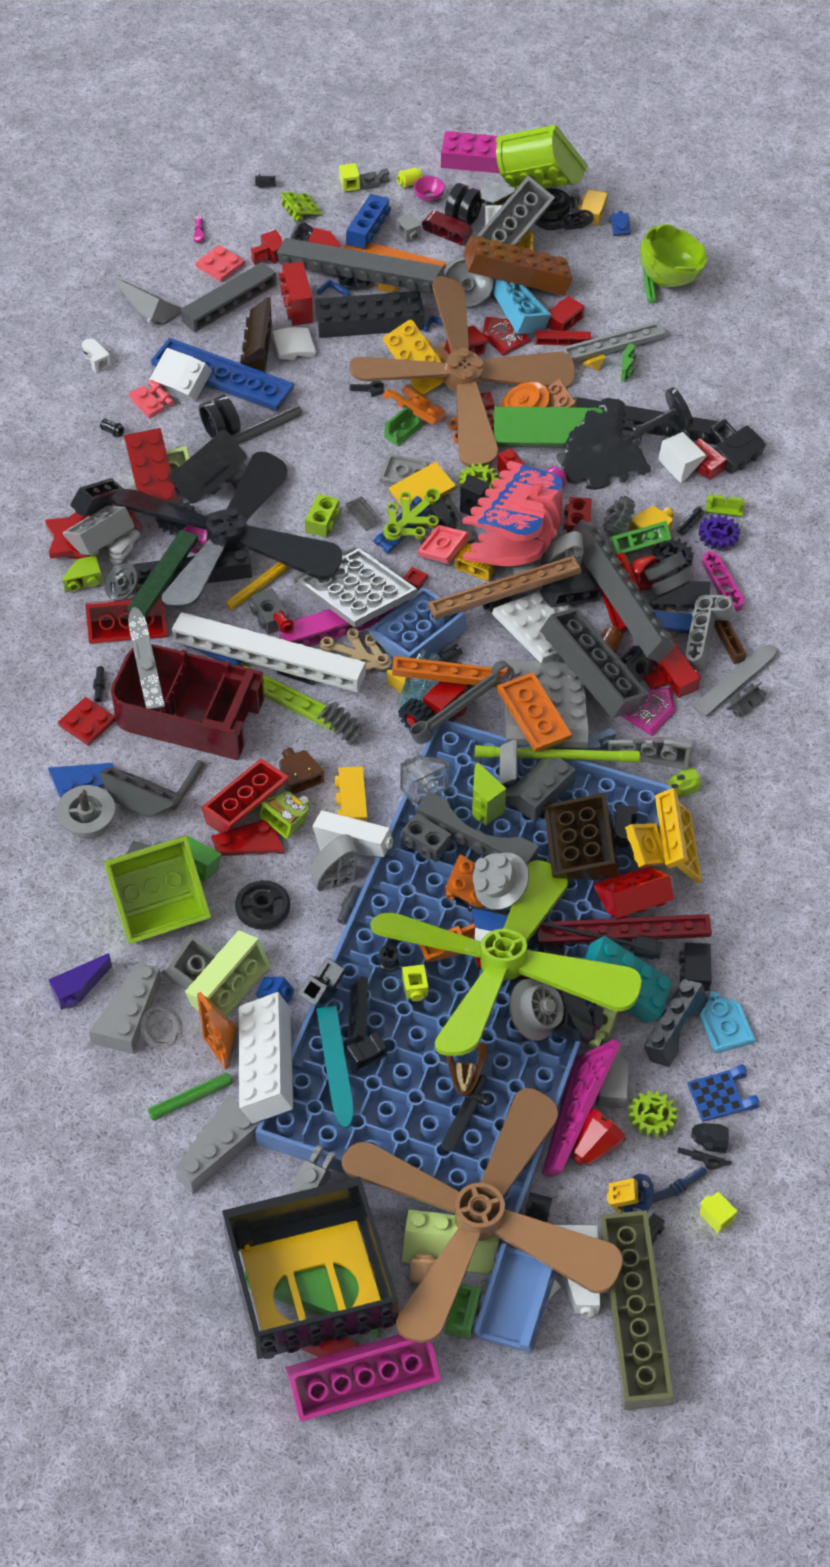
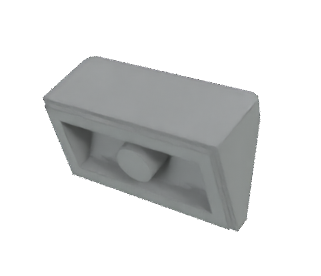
(508, 763)

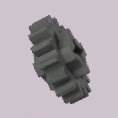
(619, 515)

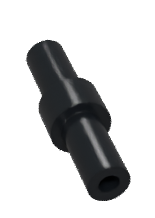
(99, 684)

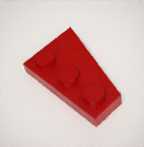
(250, 838)

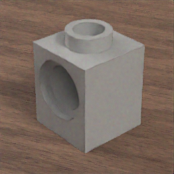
(408, 227)

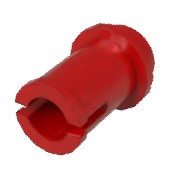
(285, 625)

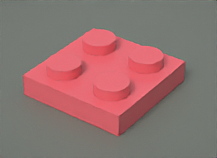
(220, 263)
(443, 544)

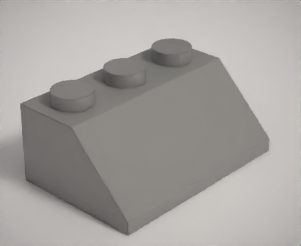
(99, 529)

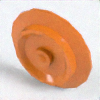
(527, 395)

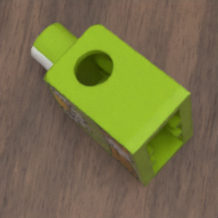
(285, 813)

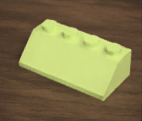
(230, 973)
(431, 1233)

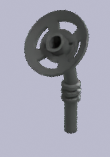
(122, 583)

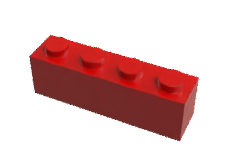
(679, 672)

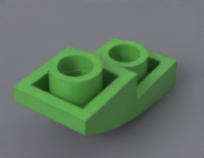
(627, 362)

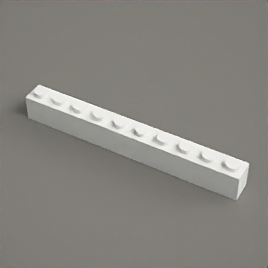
(269, 652)

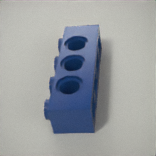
(368, 221)

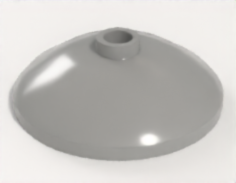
(480, 285)

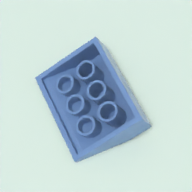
(414, 628)

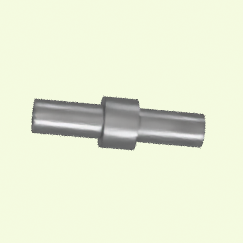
(348, 904)

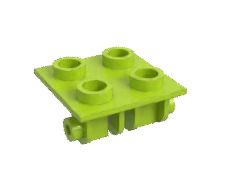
(298, 205)

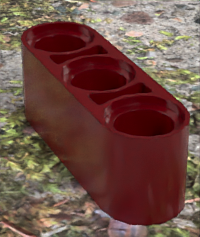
(447, 227)

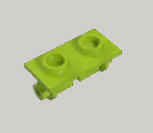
(729, 506)

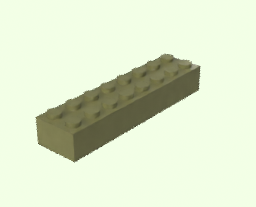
(637, 1314)

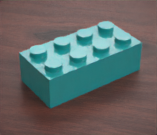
(654, 985)

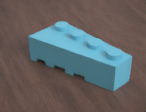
(521, 307)

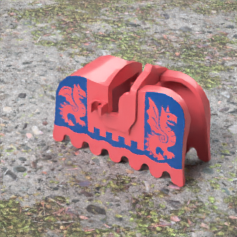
(518, 515)

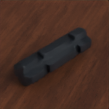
(690, 520)

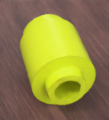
(408, 177)

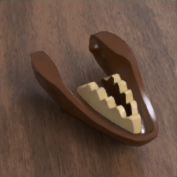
(466, 1075)

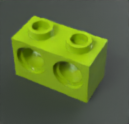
(322, 515)

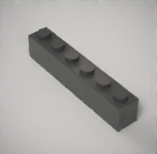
(228, 297)

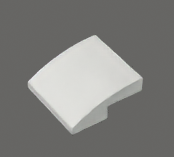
(293, 343)

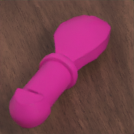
(198, 235)

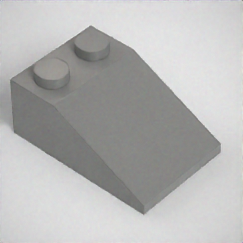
(188, 961)

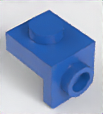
(620, 223)
(275, 984)

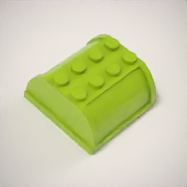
(542, 155)
(156, 889)

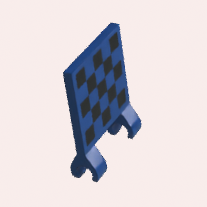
(718, 1095)

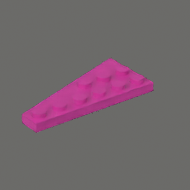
(578, 1100)

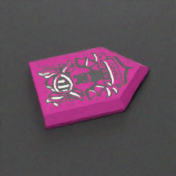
(654, 711)

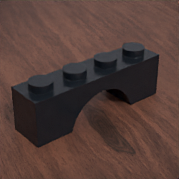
(664, 1039)

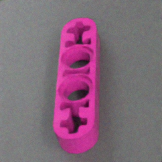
(720, 582)

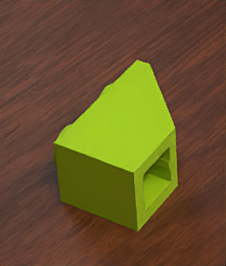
(82, 574)

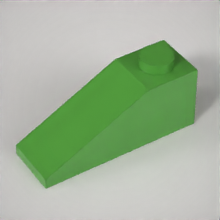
(640, 538)

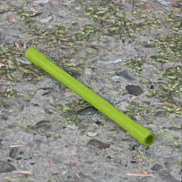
(623, 756)

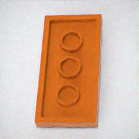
(534, 712)

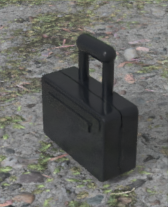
(739, 447)

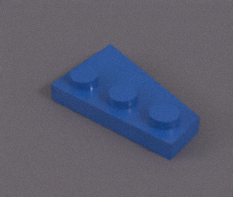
(69, 777)

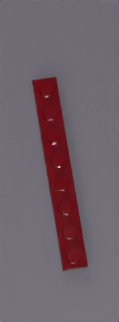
(628, 928)

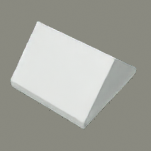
(680, 456)

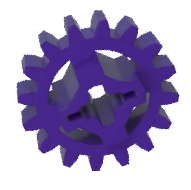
(720, 533)

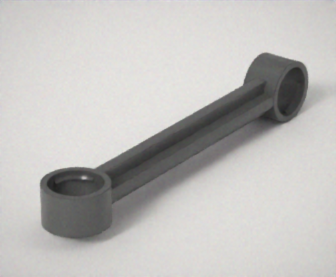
(423, 730)

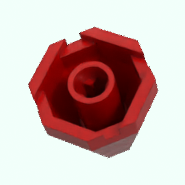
(596, 1139)

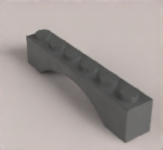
(440, 813)

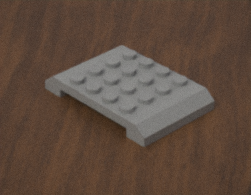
(566, 694)

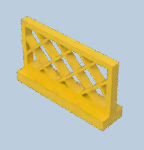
(677, 835)

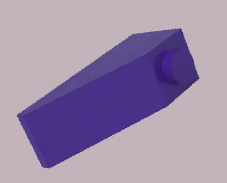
(76, 983)

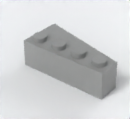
(120, 1021)

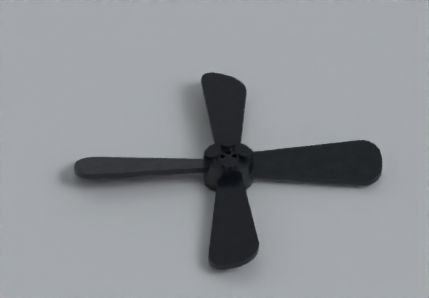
(229, 532)

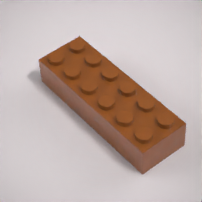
(517, 265)

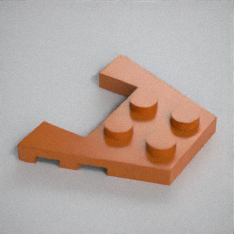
(418, 404)

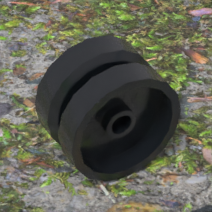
(463, 203)
(559, 207)
(219, 416)

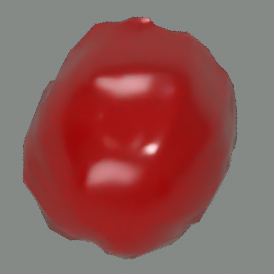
(638, 568)

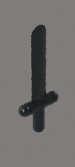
(464, 1114)

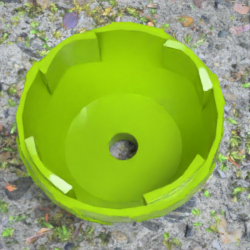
(671, 256)

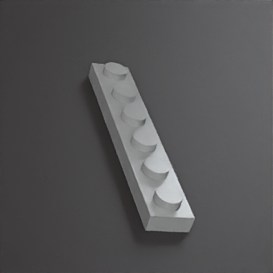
(614, 342)

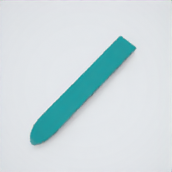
(336, 1065)

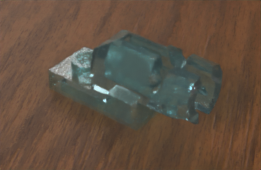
(415, 687)

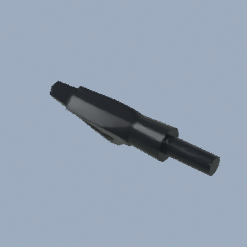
(706, 1158)

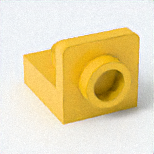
(622, 1194)

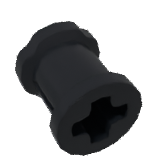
(387, 959)

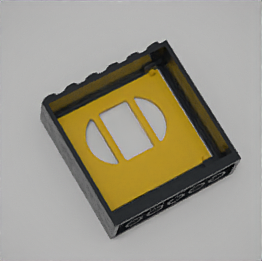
(302, 1234)

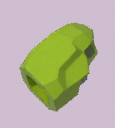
(686, 782)

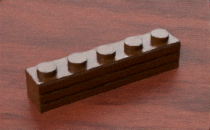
(730, 641)

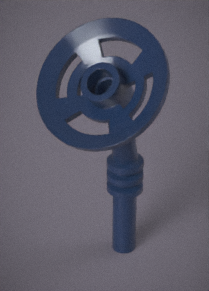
(647, 1196)

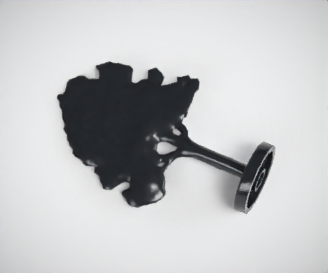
(602, 450)

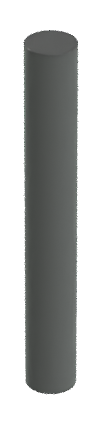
(188, 781)

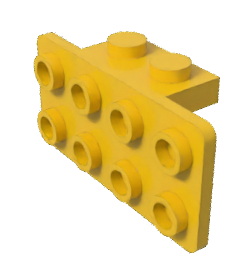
(409, 344)

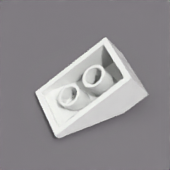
(181, 374)

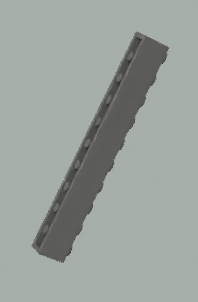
(360, 265)
(623, 594)

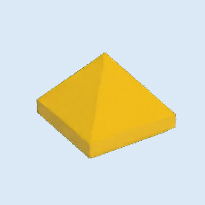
(594, 363)

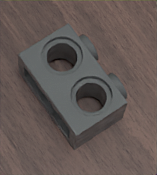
(427, 834)

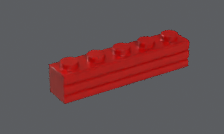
(562, 338)

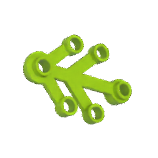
(410, 517)

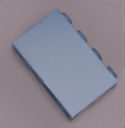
(514, 1300)

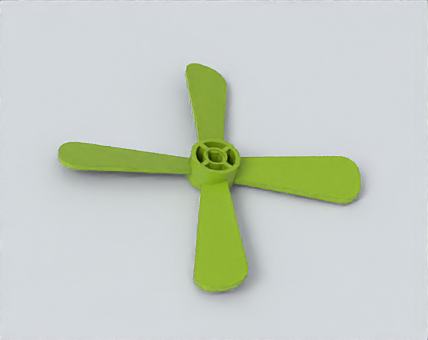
(506, 956)

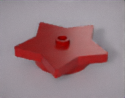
(60, 545)

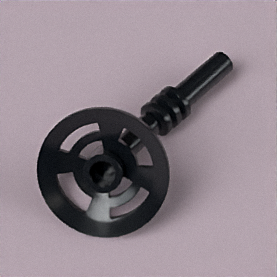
(575, 214)

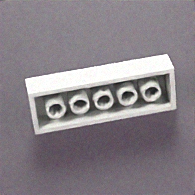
(265, 1058)

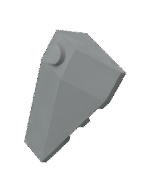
(148, 304)
(662, 751)

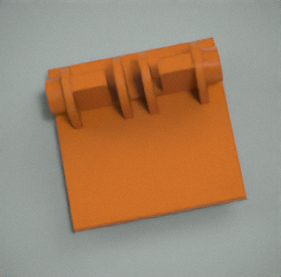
(461, 882)

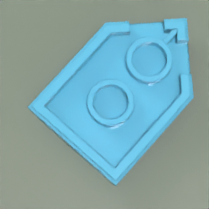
(725, 1024)

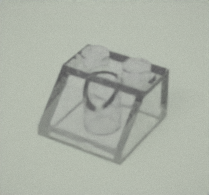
(423, 775)

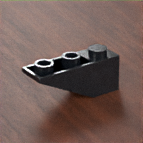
(683, 595)

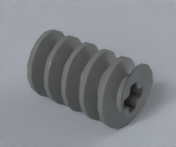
(341, 721)

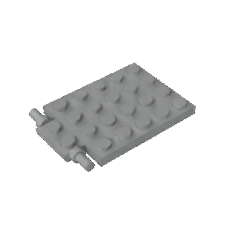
(359, 588)

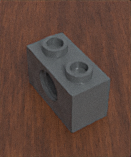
(264, 606)

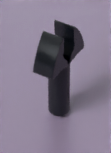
(369, 388)

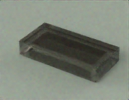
(363, 513)

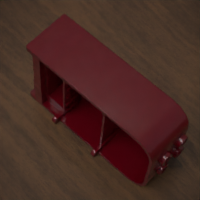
(201, 698)

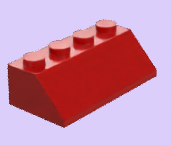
(109, 620)
(243, 795)

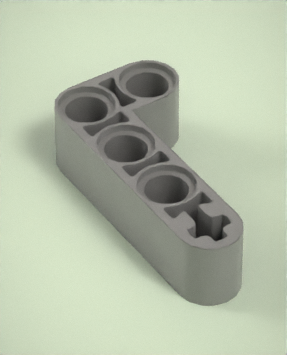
(704, 632)

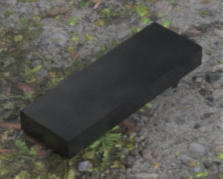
(357, 1010)

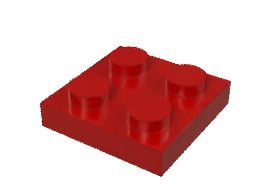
(86, 721)

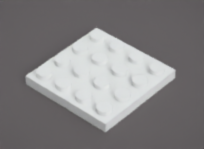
(524, 621)

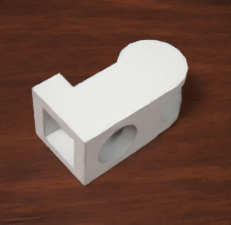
(96, 353)

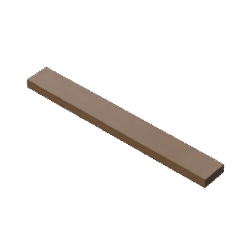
(504, 587)

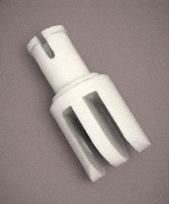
(123, 546)

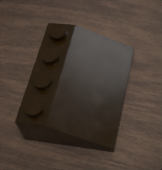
(581, 838)

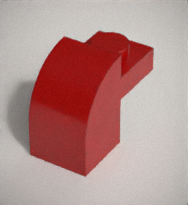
(268, 249)

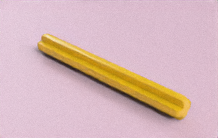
(256, 585)

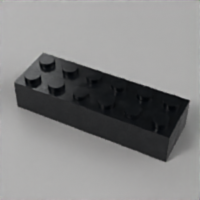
(368, 313)

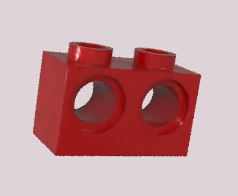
(577, 510)

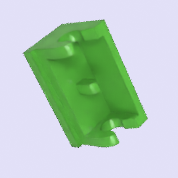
(401, 426)
(463, 1312)

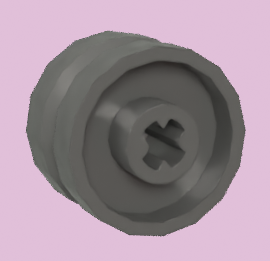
(670, 576)

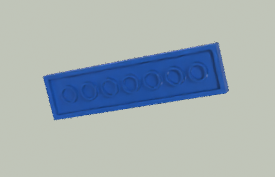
(235, 377)

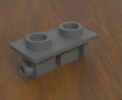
(740, 703)

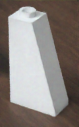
(367, 837)
(582, 1300)

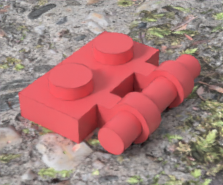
(146, 401)

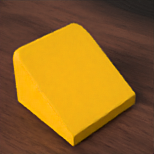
(395, 681)

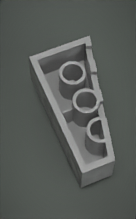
(217, 1145)

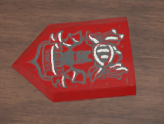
(503, 336)

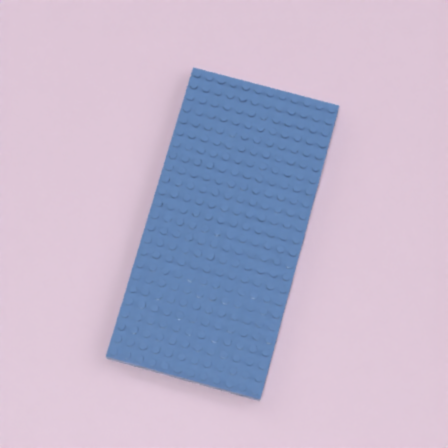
(409, 1095)

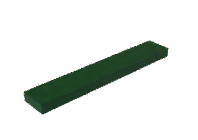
(163, 572)

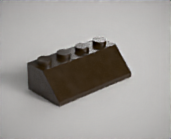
(257, 336)

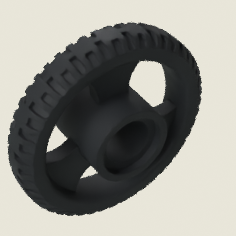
(262, 897)

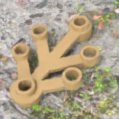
(359, 652)

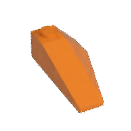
(217, 1030)

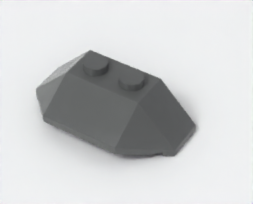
(137, 793)

